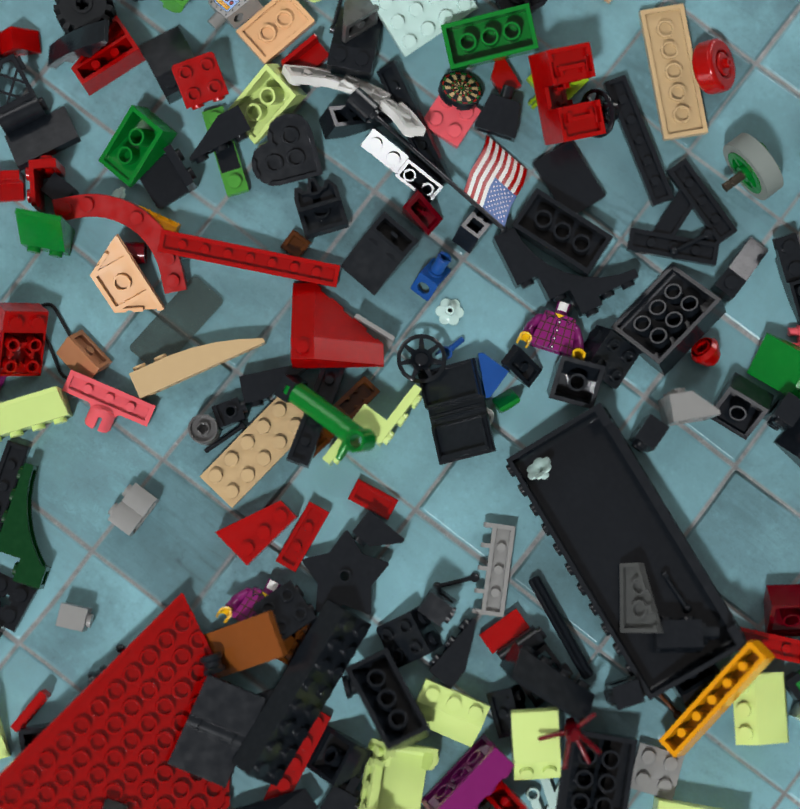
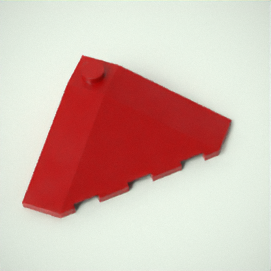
(327, 335)

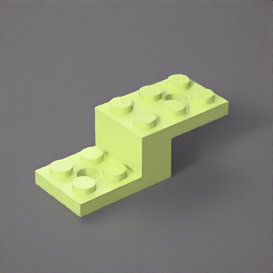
(381, 427)

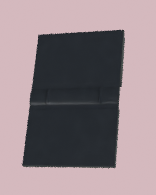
(458, 412)
(216, 730)

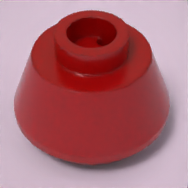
(706, 352)

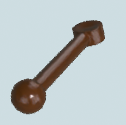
(676, 714)

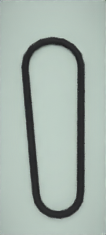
(48, 342)

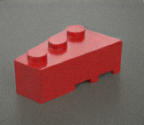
(110, 61)
(257, 531)

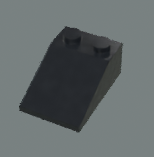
(162, 54)
(356, 55)

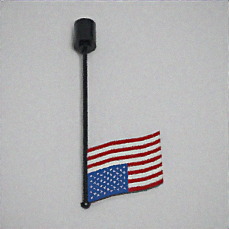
(490, 183)

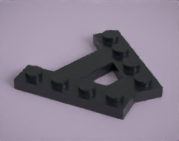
(691, 196)

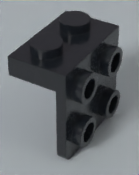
(168, 178)
(609, 349)
(288, 609)
(409, 637)

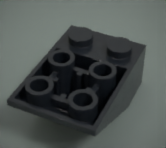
(380, 253)

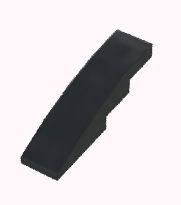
(78, 43)

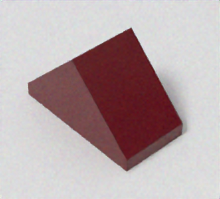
(421, 213)

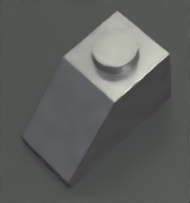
(358, 17)

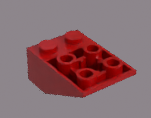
(22, 338)

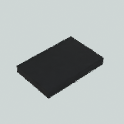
(42, 137)
(568, 178)

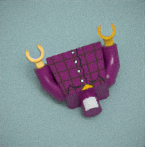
(554, 332)
(243, 602)

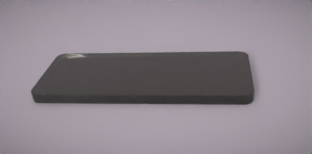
(177, 322)

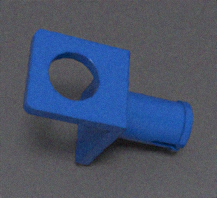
(432, 275)

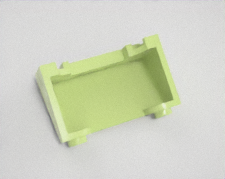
(395, 776)

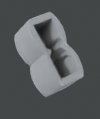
(132, 509)

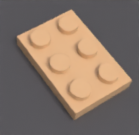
(275, 28)

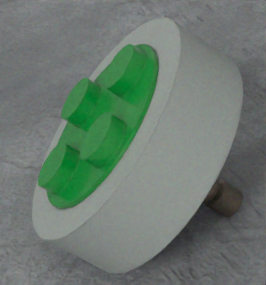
(752, 167)

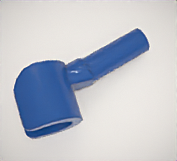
(449, 349)

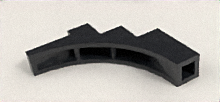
(584, 292)

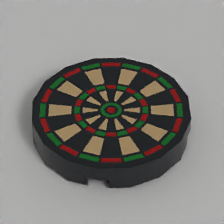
(460, 90)

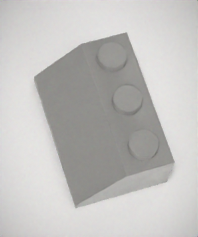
(685, 407)

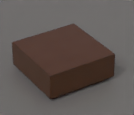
(295, 244)

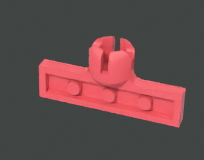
(107, 402)

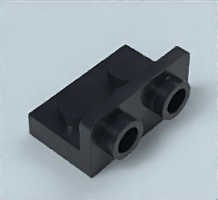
(501, 704)

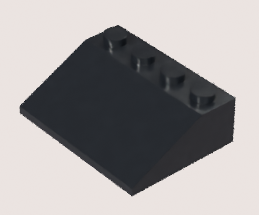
(669, 318)
(605, 780)

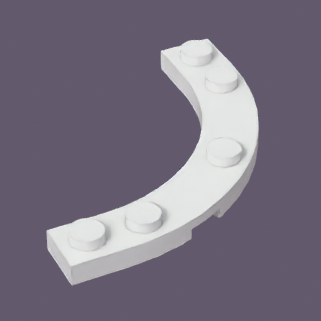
(399, 113)

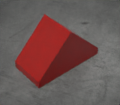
(19, 41)

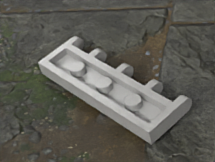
(496, 570)

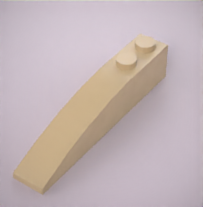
(180, 366)

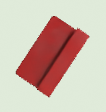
(309, 53)
(12, 186)

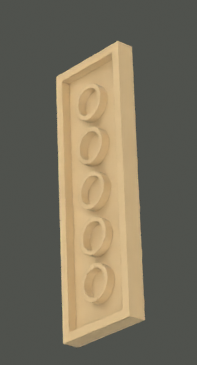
(672, 73)
(254, 452)

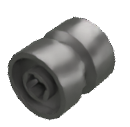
(204, 429)

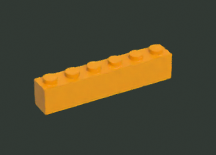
(716, 698)

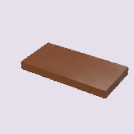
(247, 643)

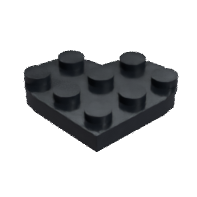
(288, 153)

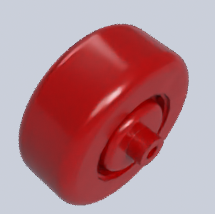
(713, 66)

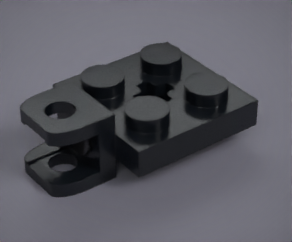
(20, 597)

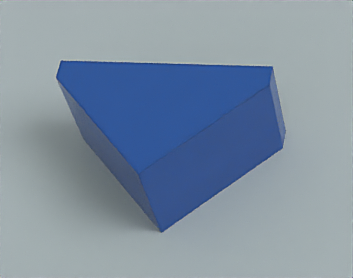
(491, 374)

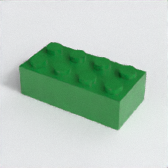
(490, 37)

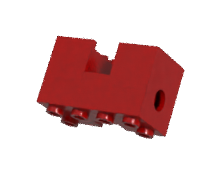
(551, 77)

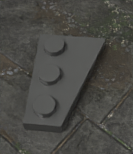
(637, 603)

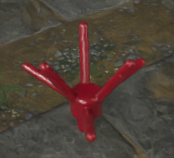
(573, 734)

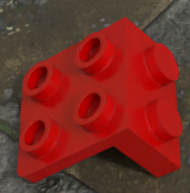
(200, 80)
(35, 173)

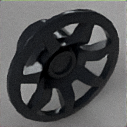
(609, 108)
(421, 358)

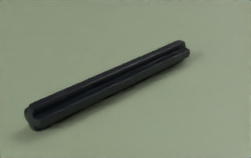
(561, 627)

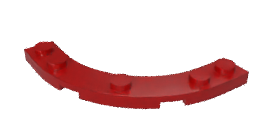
(135, 218)

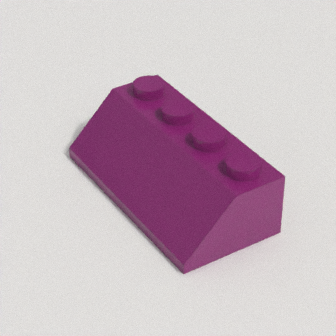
(470, 778)

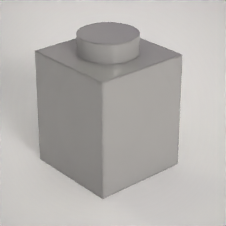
(74, 617)

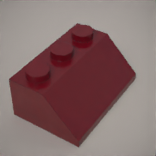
(782, 609)

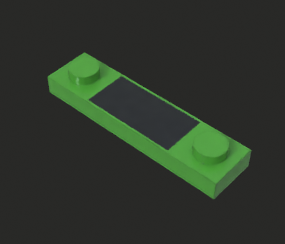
(228, 160)

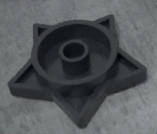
(362, 572)

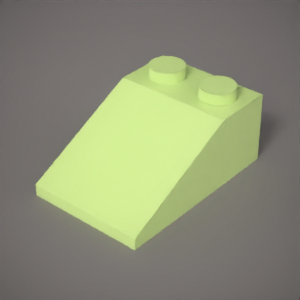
(267, 98)
(532, 757)

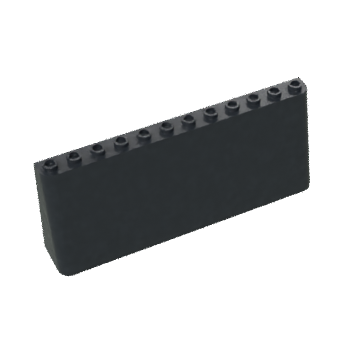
(608, 514)

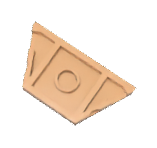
(123, 280)

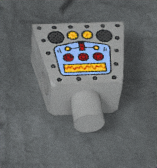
(232, 11)

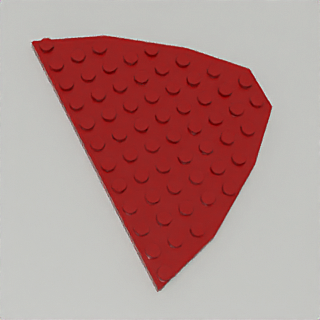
(123, 731)

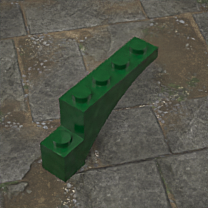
(18, 533)

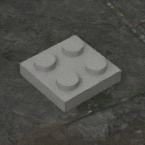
(655, 771)

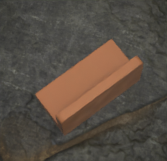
(83, 355)

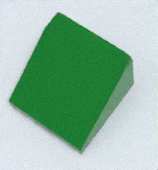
(505, 400)

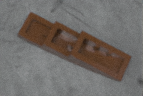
(350, 403)

